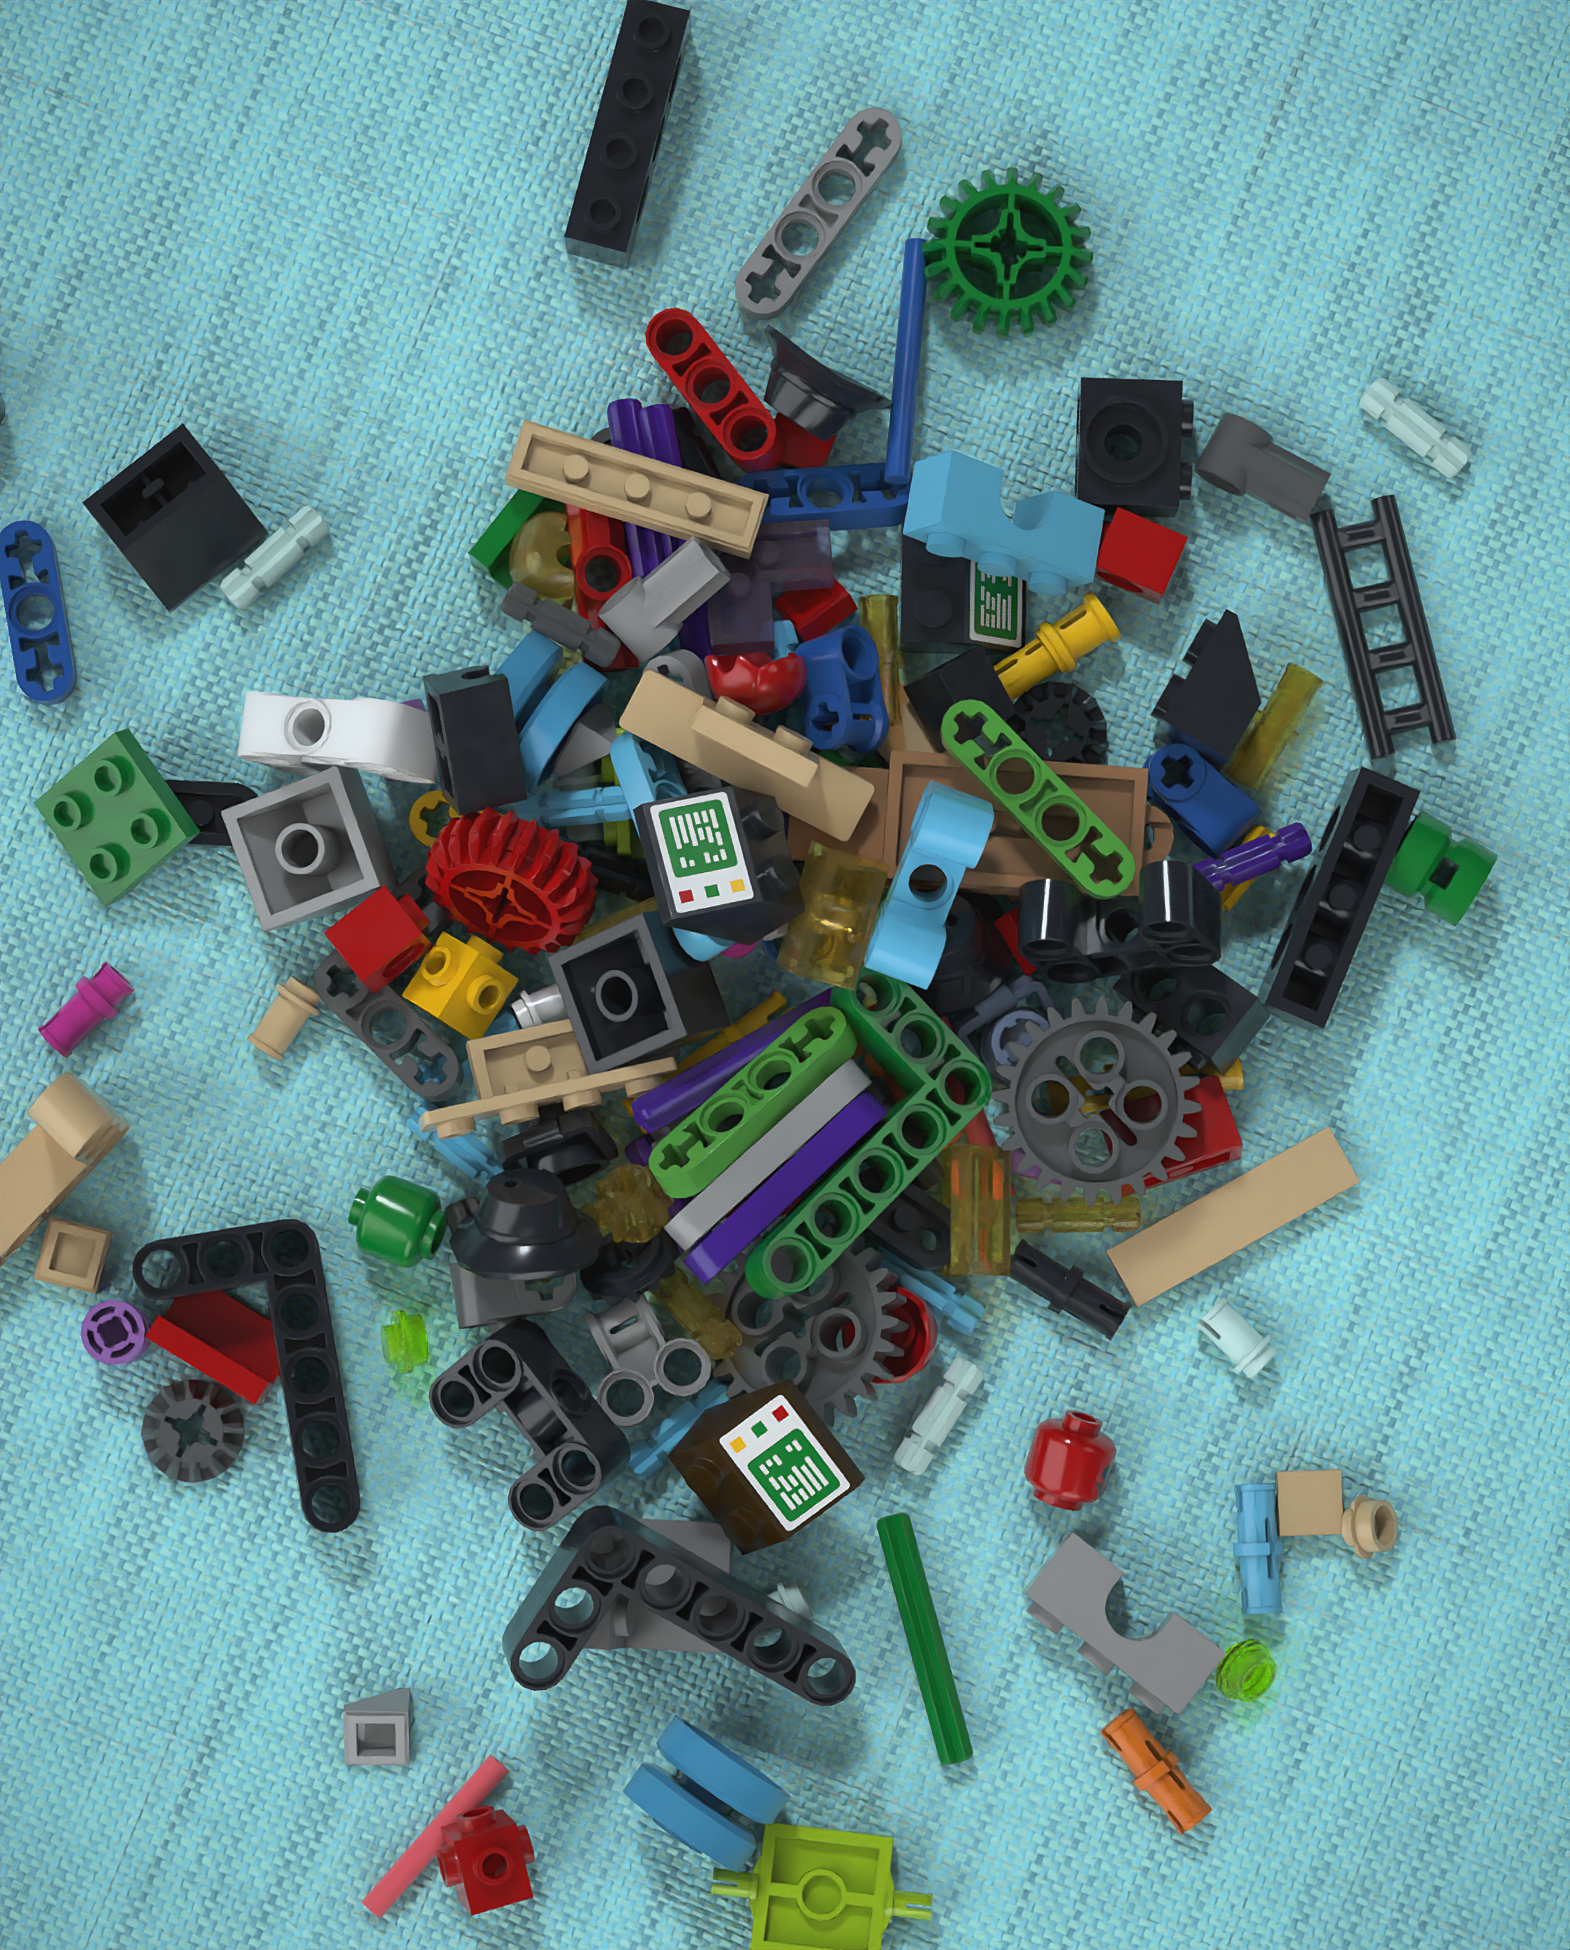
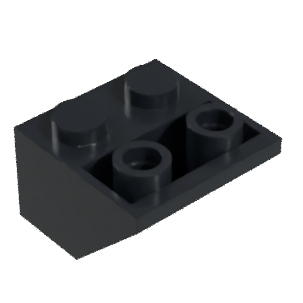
(176, 518)
(1216, 697)

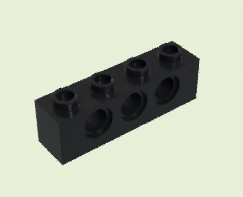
(628, 132)
(1336, 898)

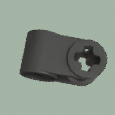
(500, 1301)

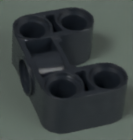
(1085, 939)
(549, 1409)

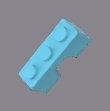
(960, 513)

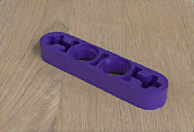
(785, 1187)

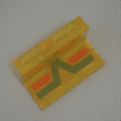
(979, 1199)

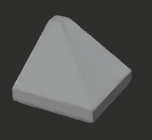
(587, 741)
(378, 1729)

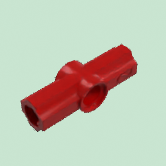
(602, 539)

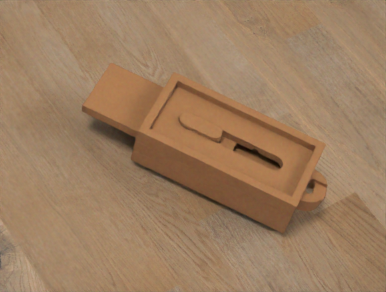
(1010, 854)

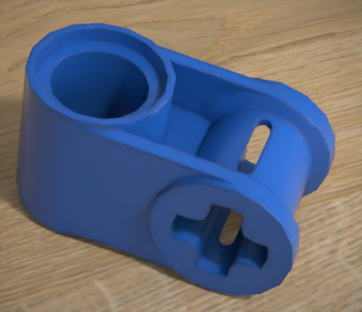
(841, 688)
(1208, 807)

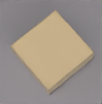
(73, 1255)
(1309, 1502)

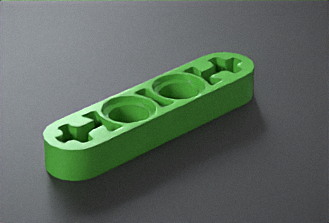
(1044, 793)
(759, 1107)

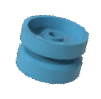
(543, 712)
(701, 1801)

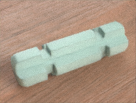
(1415, 427)
(274, 557)
(938, 1416)

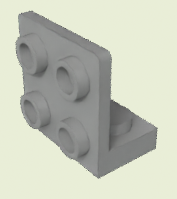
(635, 1626)

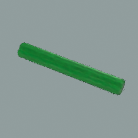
(924, 1638)

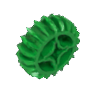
(1036, 253)

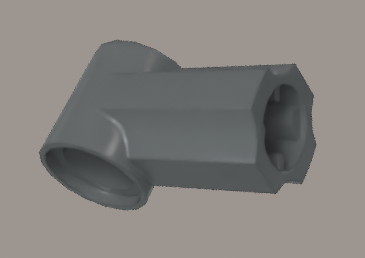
(1247, 461)

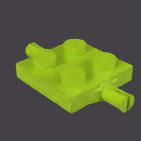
(821, 1889)

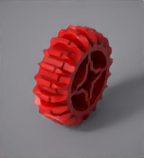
(511, 881)

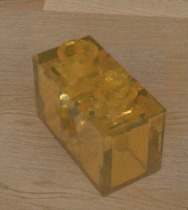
(841, 904)

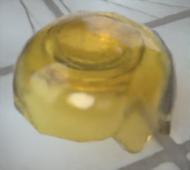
(535, 557)

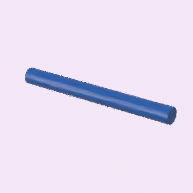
(906, 364)

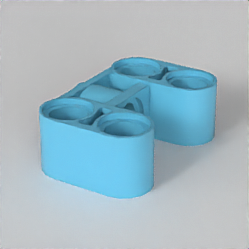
(910, 924)

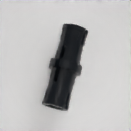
(1067, 1290)

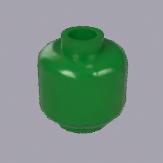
(398, 1221)

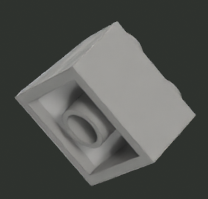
(310, 848)

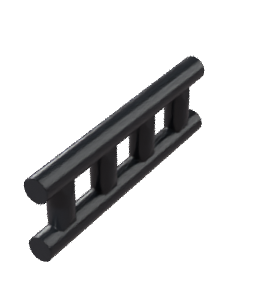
(1365, 663)

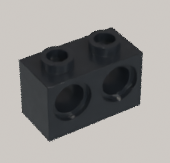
(1196, 996)

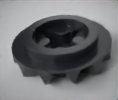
(1083, 719)
(652, 1262)

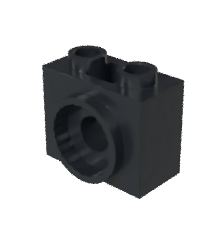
(1156, 420)

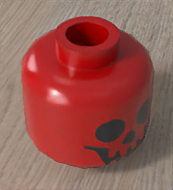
(1070, 1460)

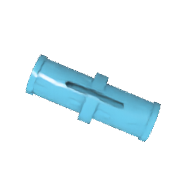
(1258, 1548)

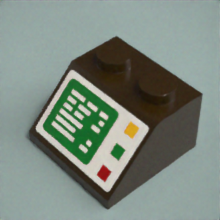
(764, 1465)

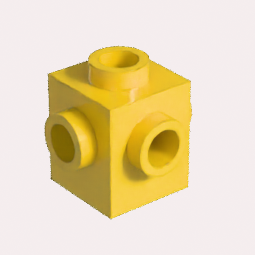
(461, 984)

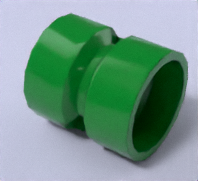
(1420, 854)

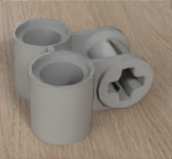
(639, 1355)

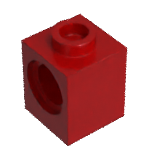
(1138, 555)
(381, 937)

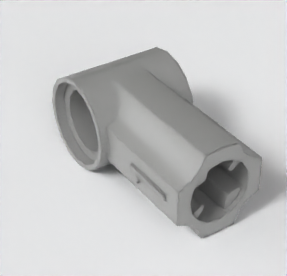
(652, 609)

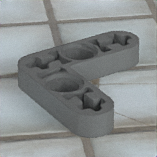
(364, 1007)

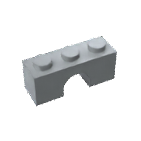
(1164, 1664)

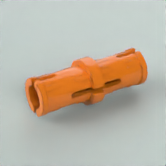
(1155, 1770)

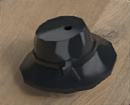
(812, 393)
(973, 956)
(526, 1230)

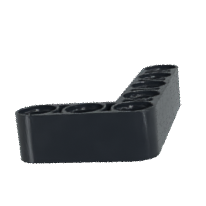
(289, 1344)
(675, 1600)

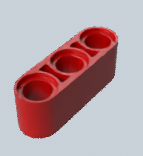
(703, 365)

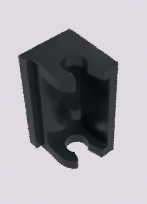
(475, 739)

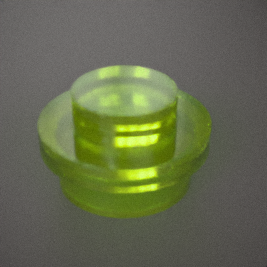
(405, 1341)
(1246, 1671)

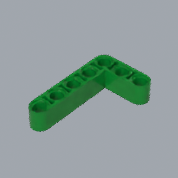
(884, 1145)

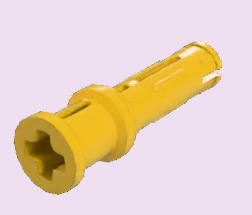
(1058, 646)

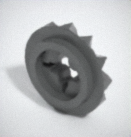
(221, 1420)

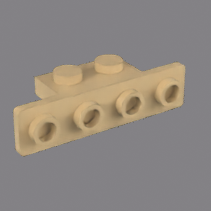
(747, 755)
(532, 1070)

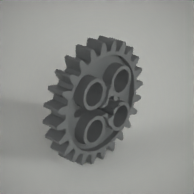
(1140, 1062)
(826, 1375)

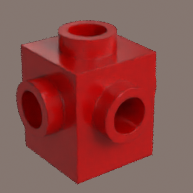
(486, 1859)

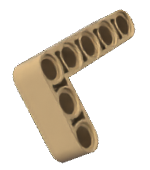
(67, 1143)

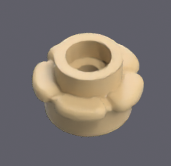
(1369, 1526)

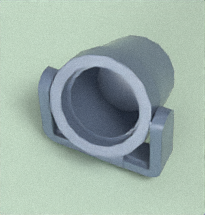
(1004, 1023)

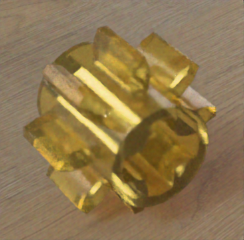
(632, 1204)

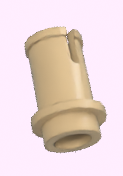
(285, 1017)

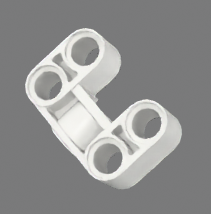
(320, 733)

